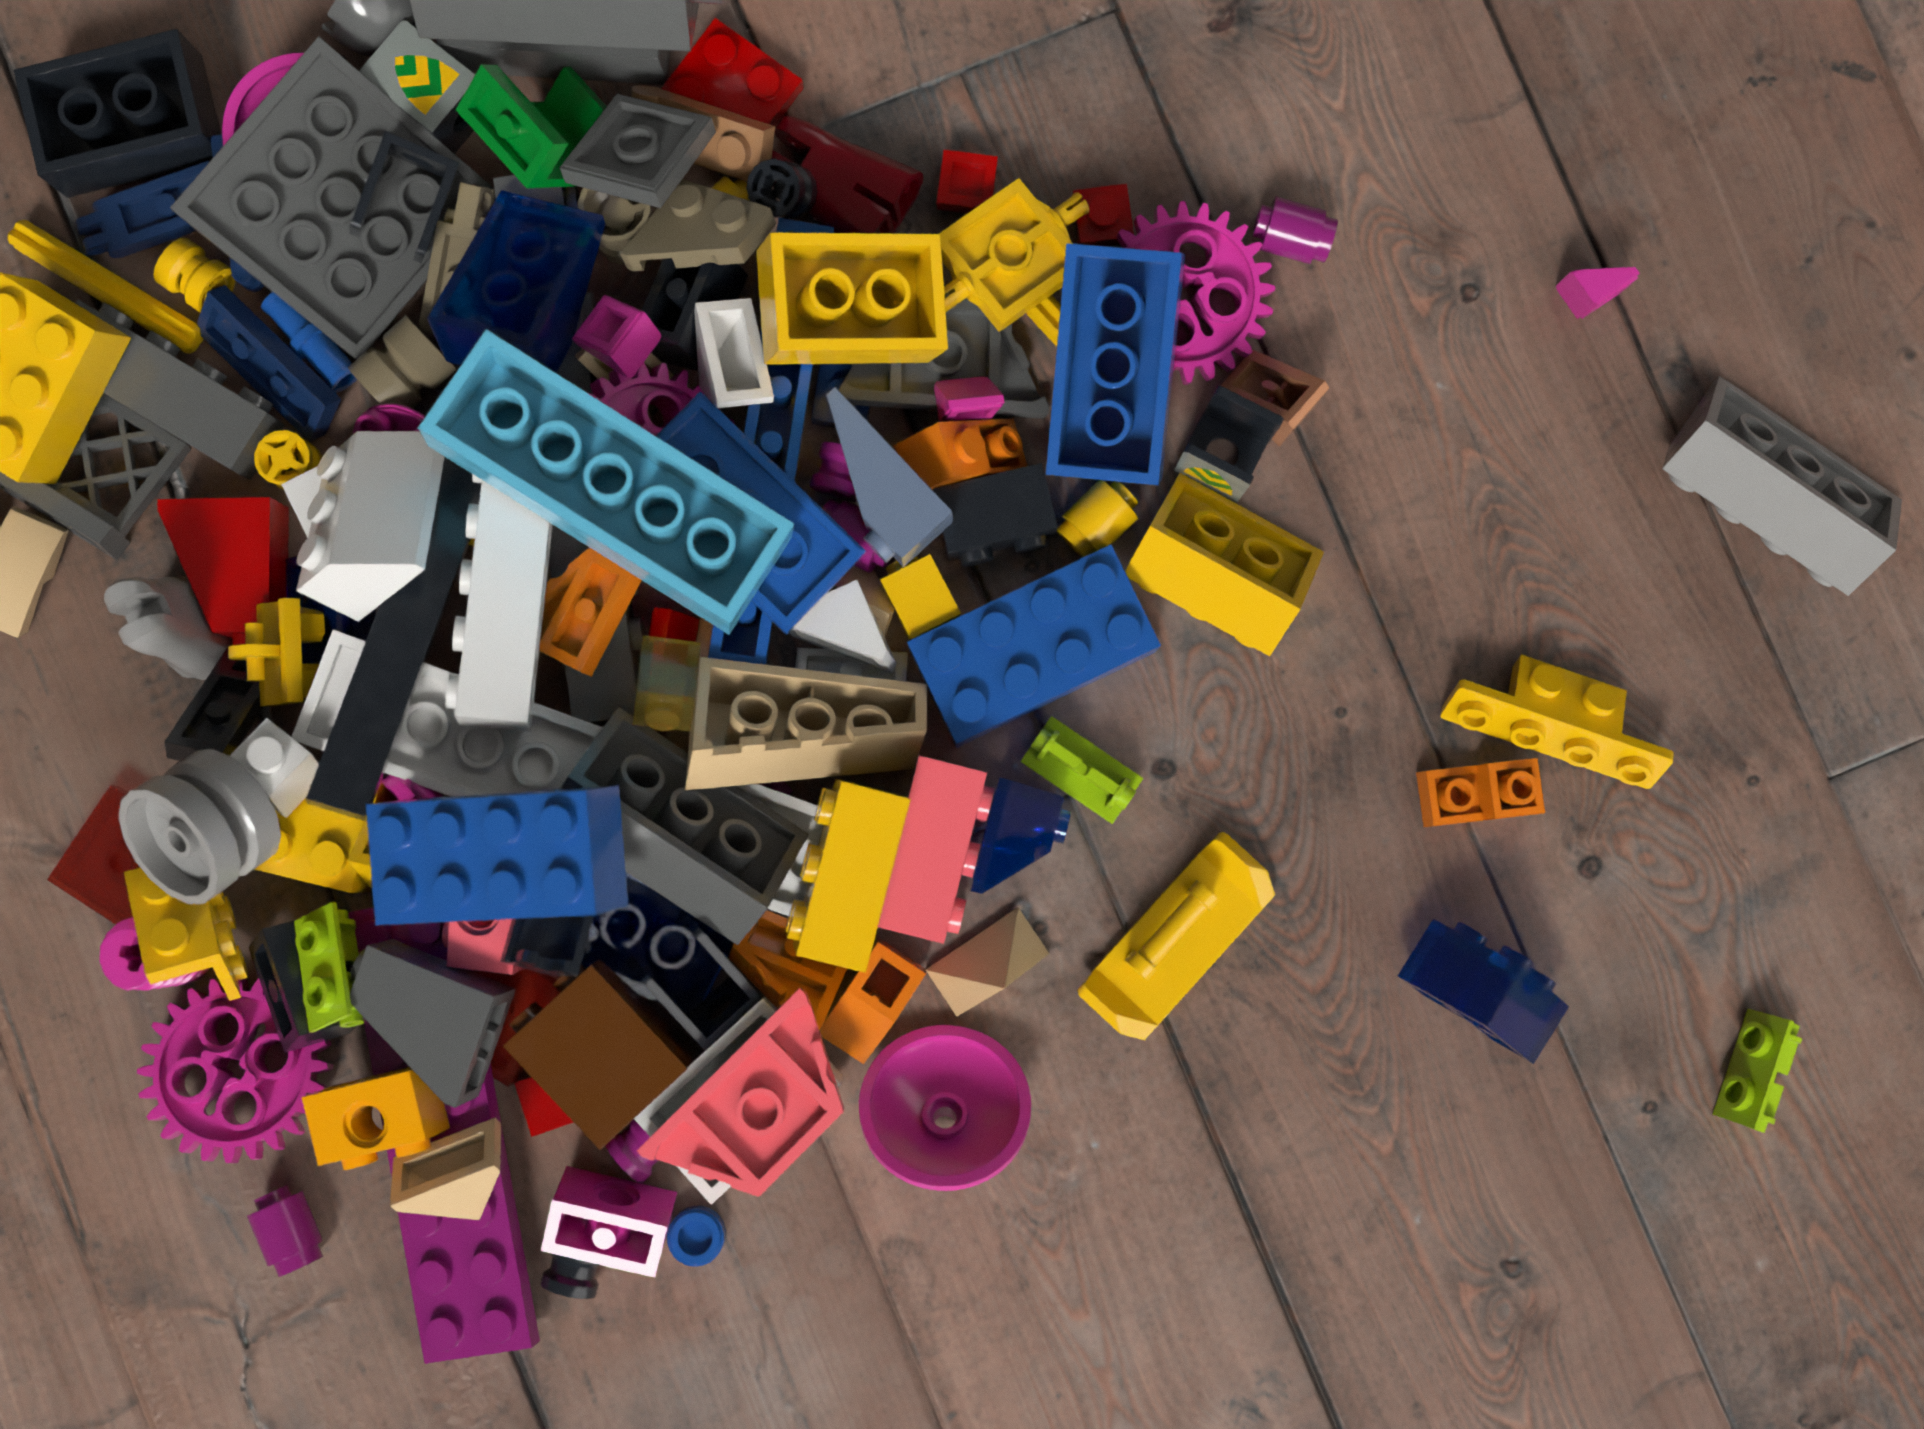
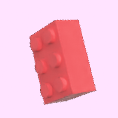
(935, 850)

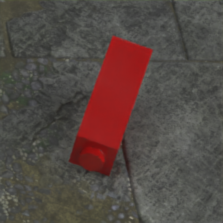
(231, 555)

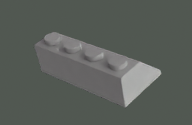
(1784, 487)

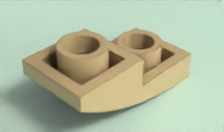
(27, 560)

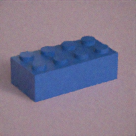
(1114, 363)
(1033, 646)
(497, 856)

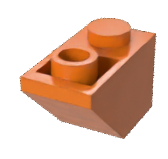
(963, 450)
(872, 1001)

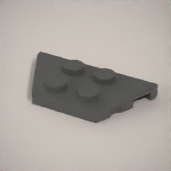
(972, 351)

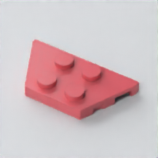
(756, 1106)

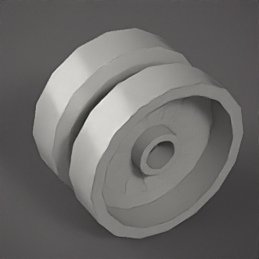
(199, 826)

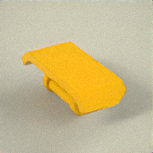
(1178, 938)

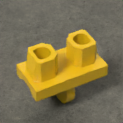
(275, 650)

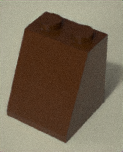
(599, 1051)

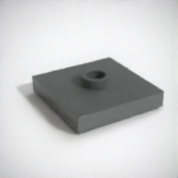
(638, 150)

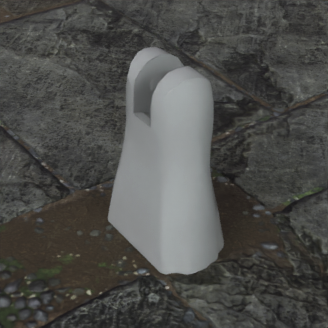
(166, 623)

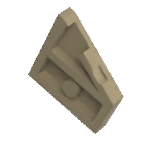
(700, 228)

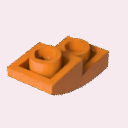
(1480, 792)

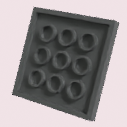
(290, 187)

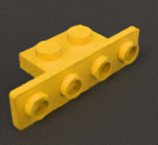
(1562, 718)

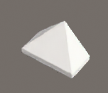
(731, 354)
(847, 627)

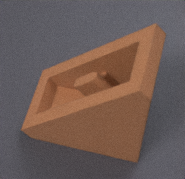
(1278, 389)

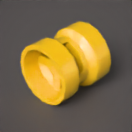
(188, 271)

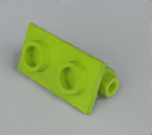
(1082, 770)
(325, 947)
(1762, 1050)

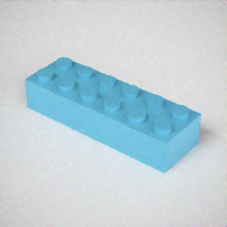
(606, 481)

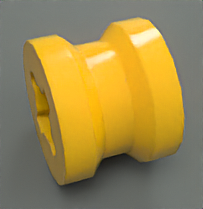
(278, 453)

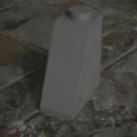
(432, 1015)

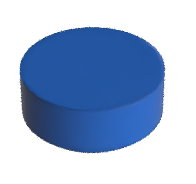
(696, 1236)

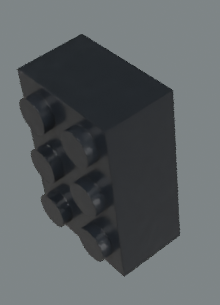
(118, 113)

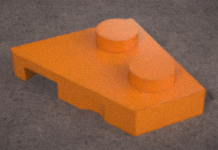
(585, 610)
(773, 967)

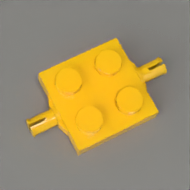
(1008, 253)

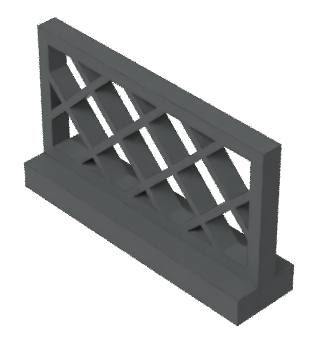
(87, 518)

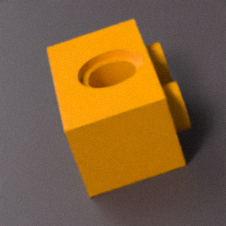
(344, 1125)

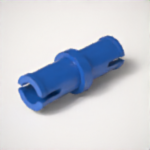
(311, 344)

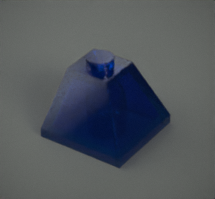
(1018, 832)

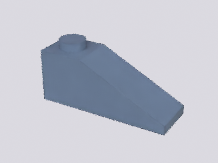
(892, 498)

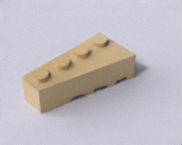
(799, 724)

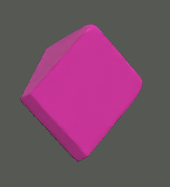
(1592, 288)
(618, 335)
(967, 399)

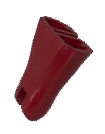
(854, 184)

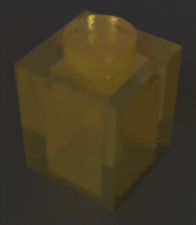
(666, 683)

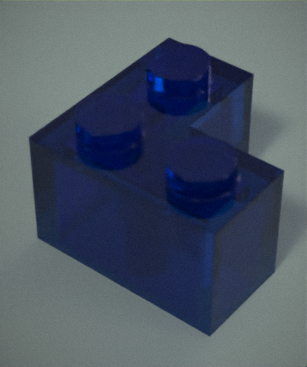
(1486, 988)

